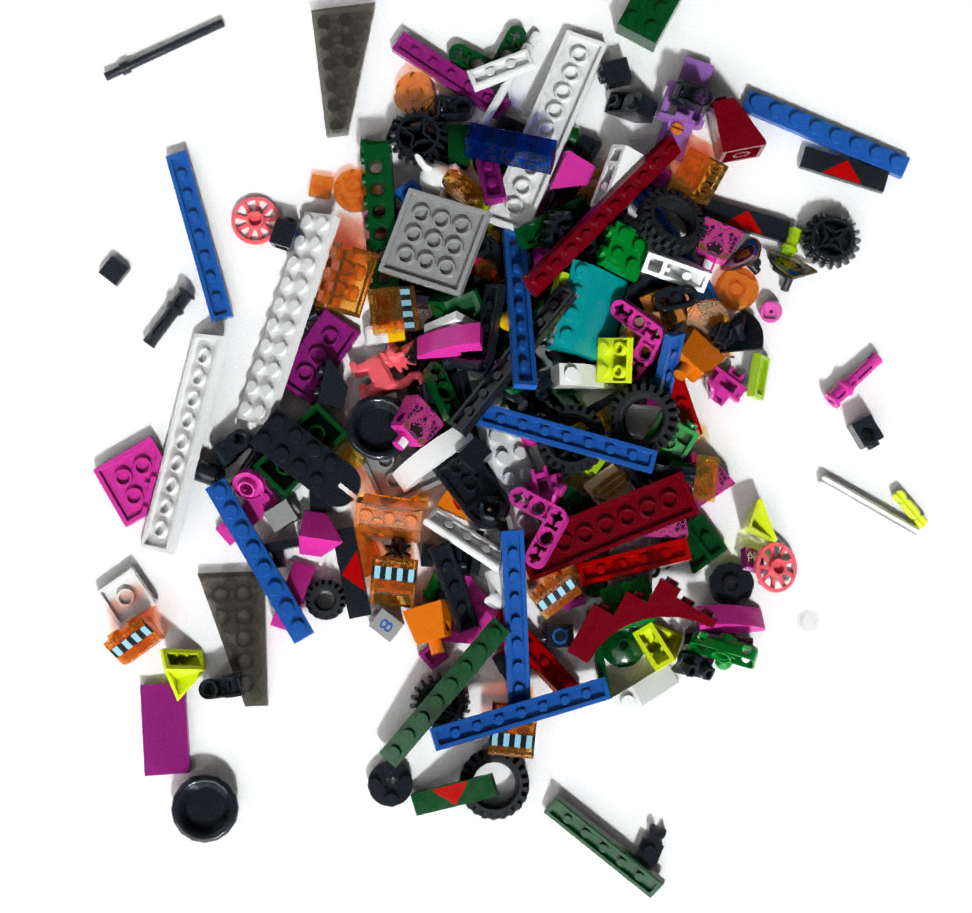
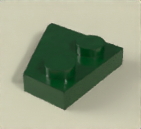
(703, 543)

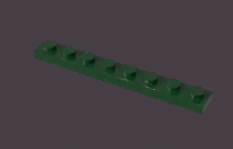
(445, 691)

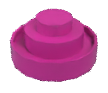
(249, 484)

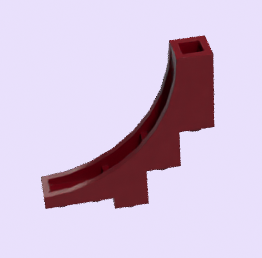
(663, 602)

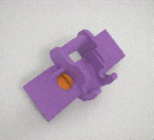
(684, 120)

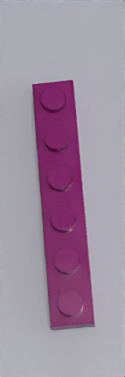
(446, 73)

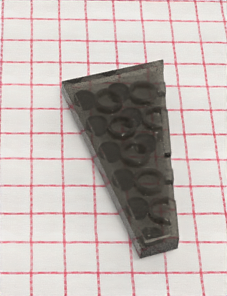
(341, 49)
(241, 620)

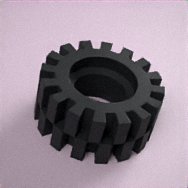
(313, 606)

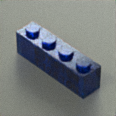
(510, 148)

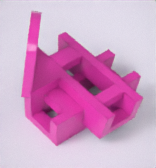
(718, 386)
(549, 486)

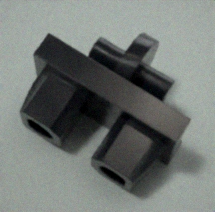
(694, 665)

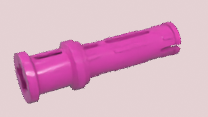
(846, 386)

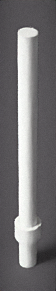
(507, 84)

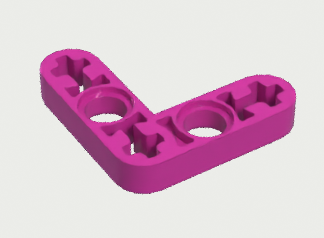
(647, 338)
(546, 518)

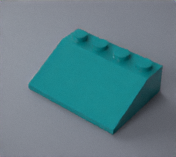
(589, 314)

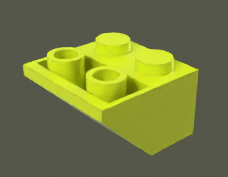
(614, 360)

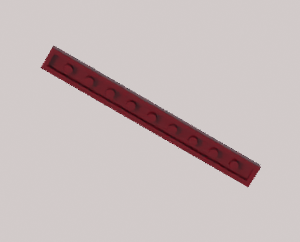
(601, 215)

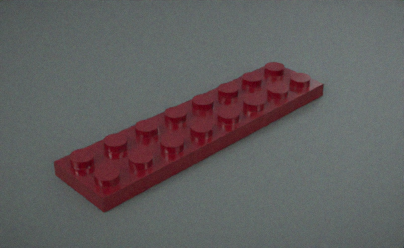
(616, 523)

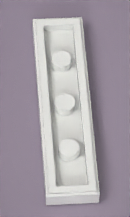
(464, 538)

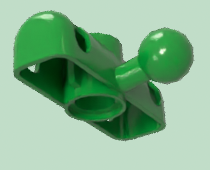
(724, 649)

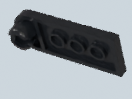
(307, 459)
(472, 493)

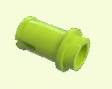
(789, 247)

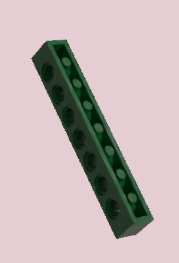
(381, 154)

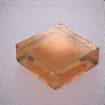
(321, 187)

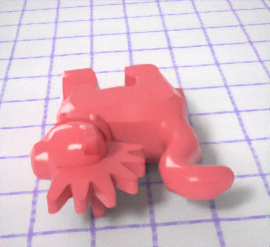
(379, 367)

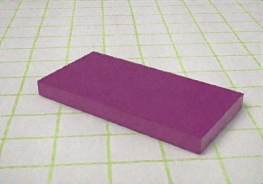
(327, 339)
(164, 731)

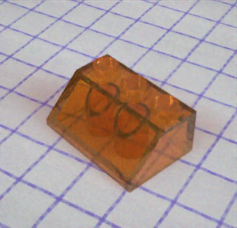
(346, 279)
(389, 517)

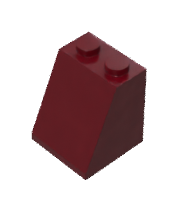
(733, 132)

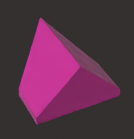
(571, 171)
(317, 534)

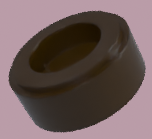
(494, 233)

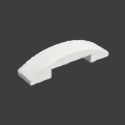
(430, 457)

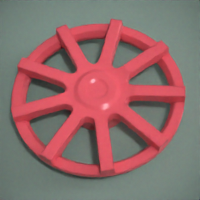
(254, 220)
(775, 567)

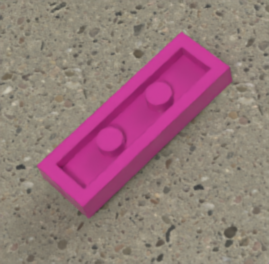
(254, 511)

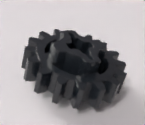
(555, 232)

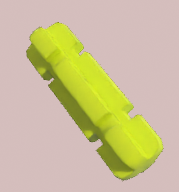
(910, 508)

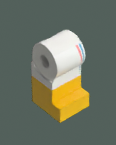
(384, 340)

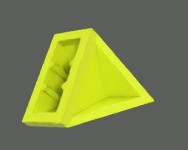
(758, 523)
(658, 644)
(182, 668)

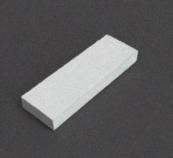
(501, 70)

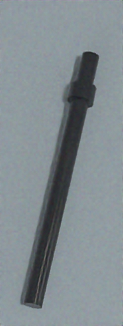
(126, 67)

